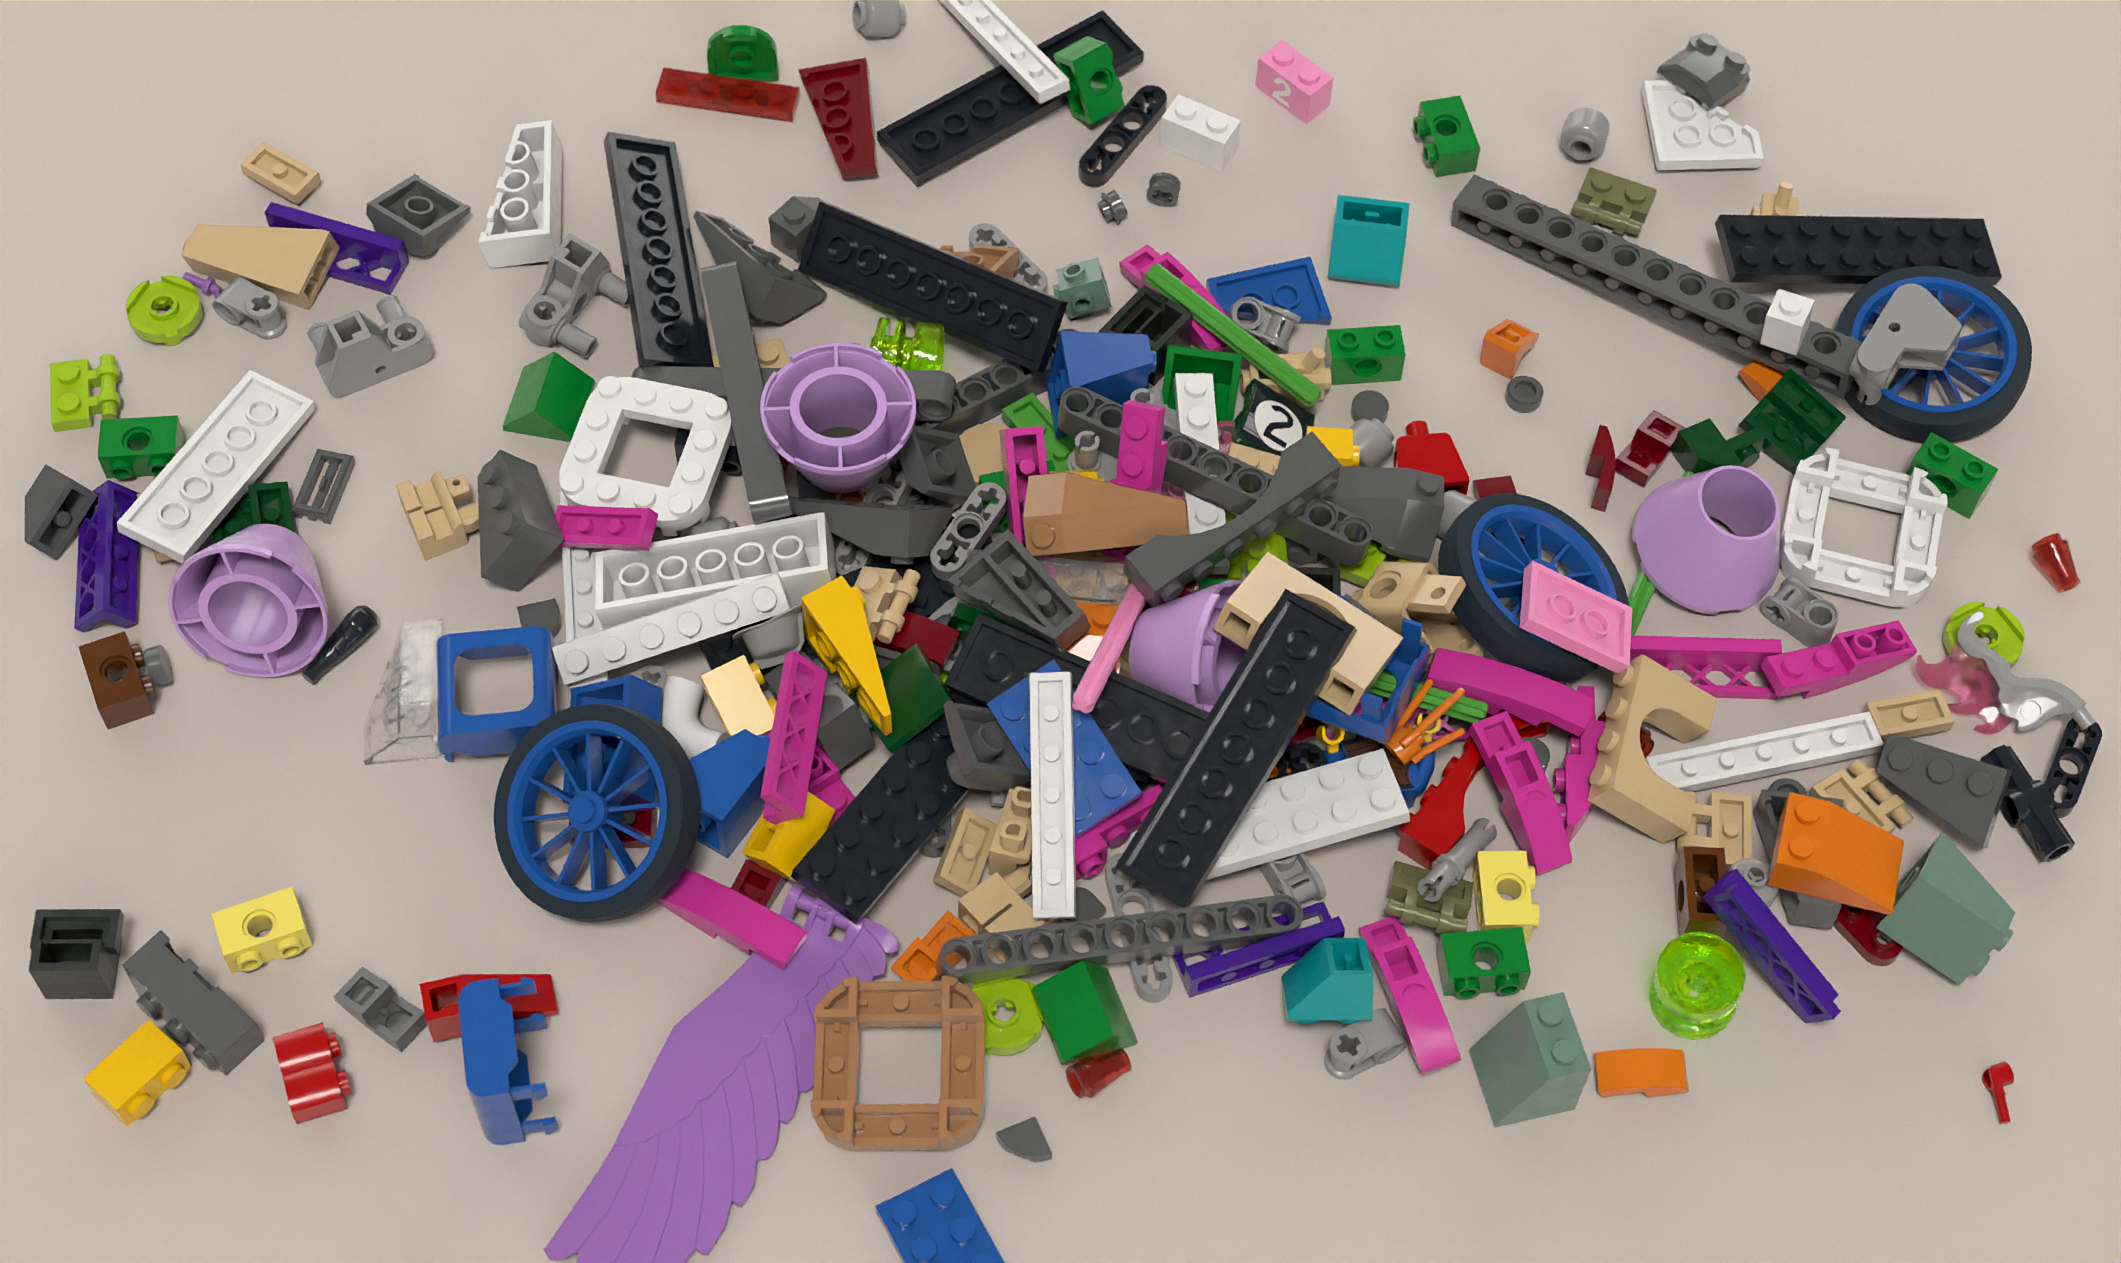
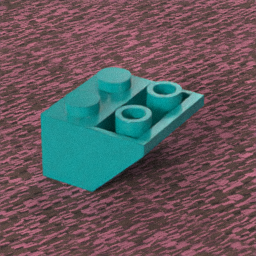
(1368, 240)
(1330, 983)

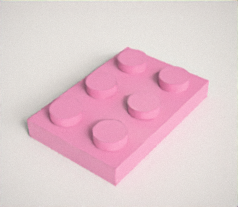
(1576, 617)

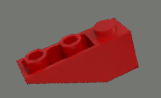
(442, 1005)

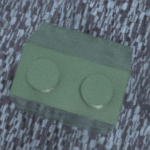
(1948, 913)
(1531, 1062)

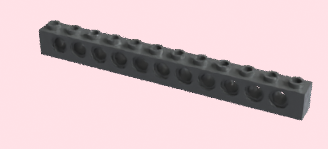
(1647, 281)

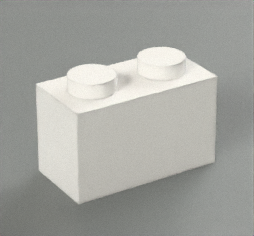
(1200, 132)

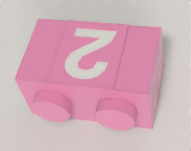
(1294, 81)

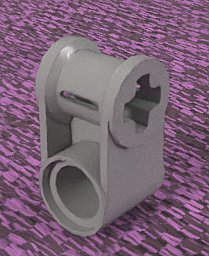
(250, 309)
(1266, 322)
(1801, 612)
(1294, 878)
(1368, 1043)

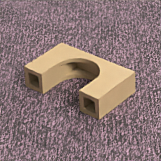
(1362, 660)
(1622, 777)

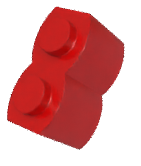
(311, 1072)

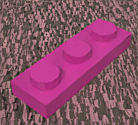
(606, 527)

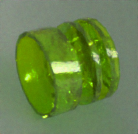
(918, 352)
(1701, 965)

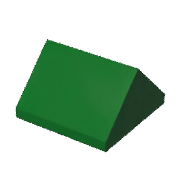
(1223, 366)
(549, 399)
(1083, 1012)

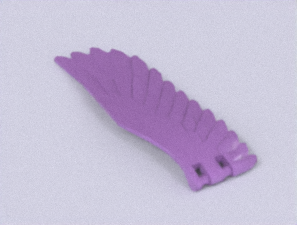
(718, 1100)

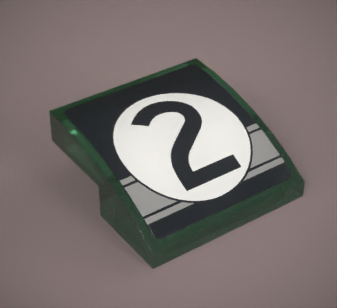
(1269, 420)

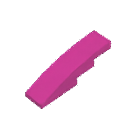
(1511, 689)
(733, 917)

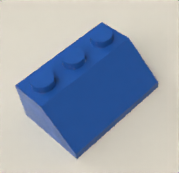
(625, 692)

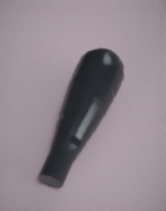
(351, 632)

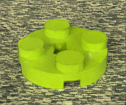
(169, 326)
(1999, 624)
(1022, 1028)

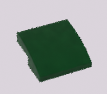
(1793, 420)
(263, 505)
(913, 695)

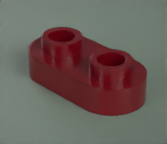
(1862, 935)

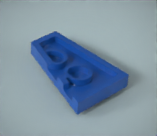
(1284, 285)

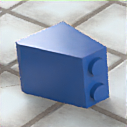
(1101, 363)
(730, 789)

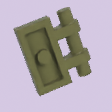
(1614, 202)
(1454, 901)

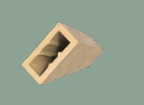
(273, 258)

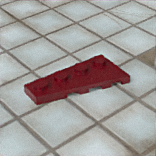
(845, 112)

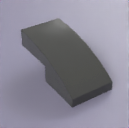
(381, 1009)

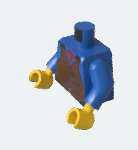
(1410, 778)

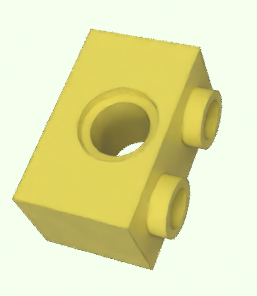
(1504, 873)
(241, 923)

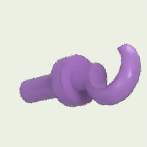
(207, 285)

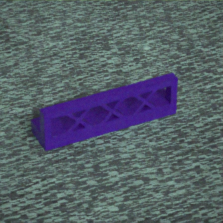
(354, 242)
(113, 559)
(1772, 948)
(1259, 958)

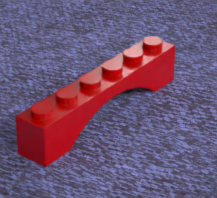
(1441, 818)

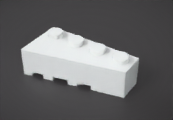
(527, 208)

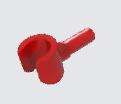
(1994, 1080)

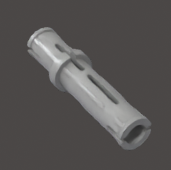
(1450, 867)

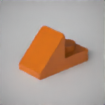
(1505, 347)

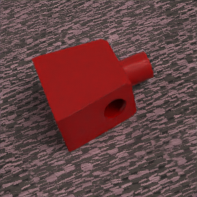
(1431, 454)

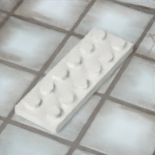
(216, 467)
(1315, 811)

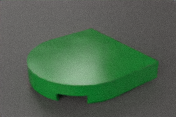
(743, 54)

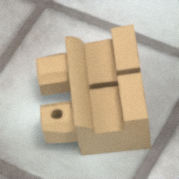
(433, 513)
(1013, 836)
(999, 907)

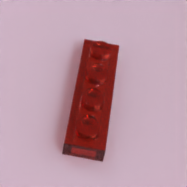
(727, 94)

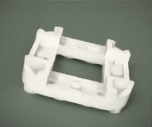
(659, 403)
(1851, 576)

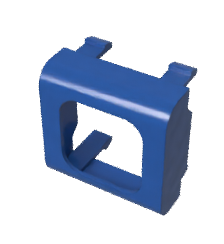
(1408, 669)
(495, 731)
(494, 1066)

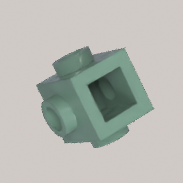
(1082, 287)

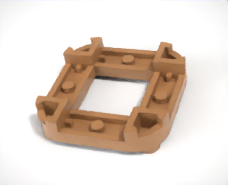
(899, 1005)

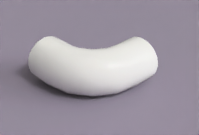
(680, 716)

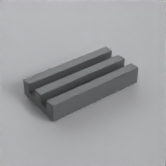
(328, 511)

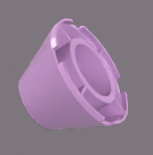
(833, 389)
(1695, 558)
(245, 625)
(1181, 651)

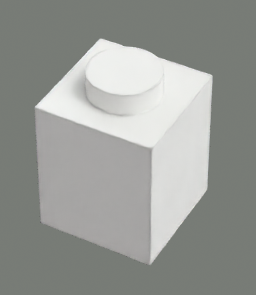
(1787, 322)

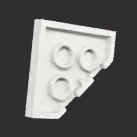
(1693, 135)

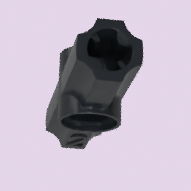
(2030, 807)

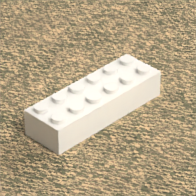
(697, 565)

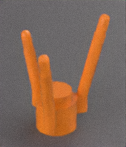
(1407, 741)

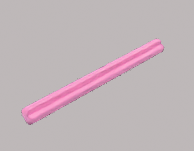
(1108, 650)

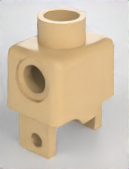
(1420, 595)

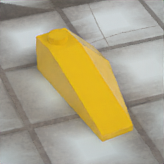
(842, 640)

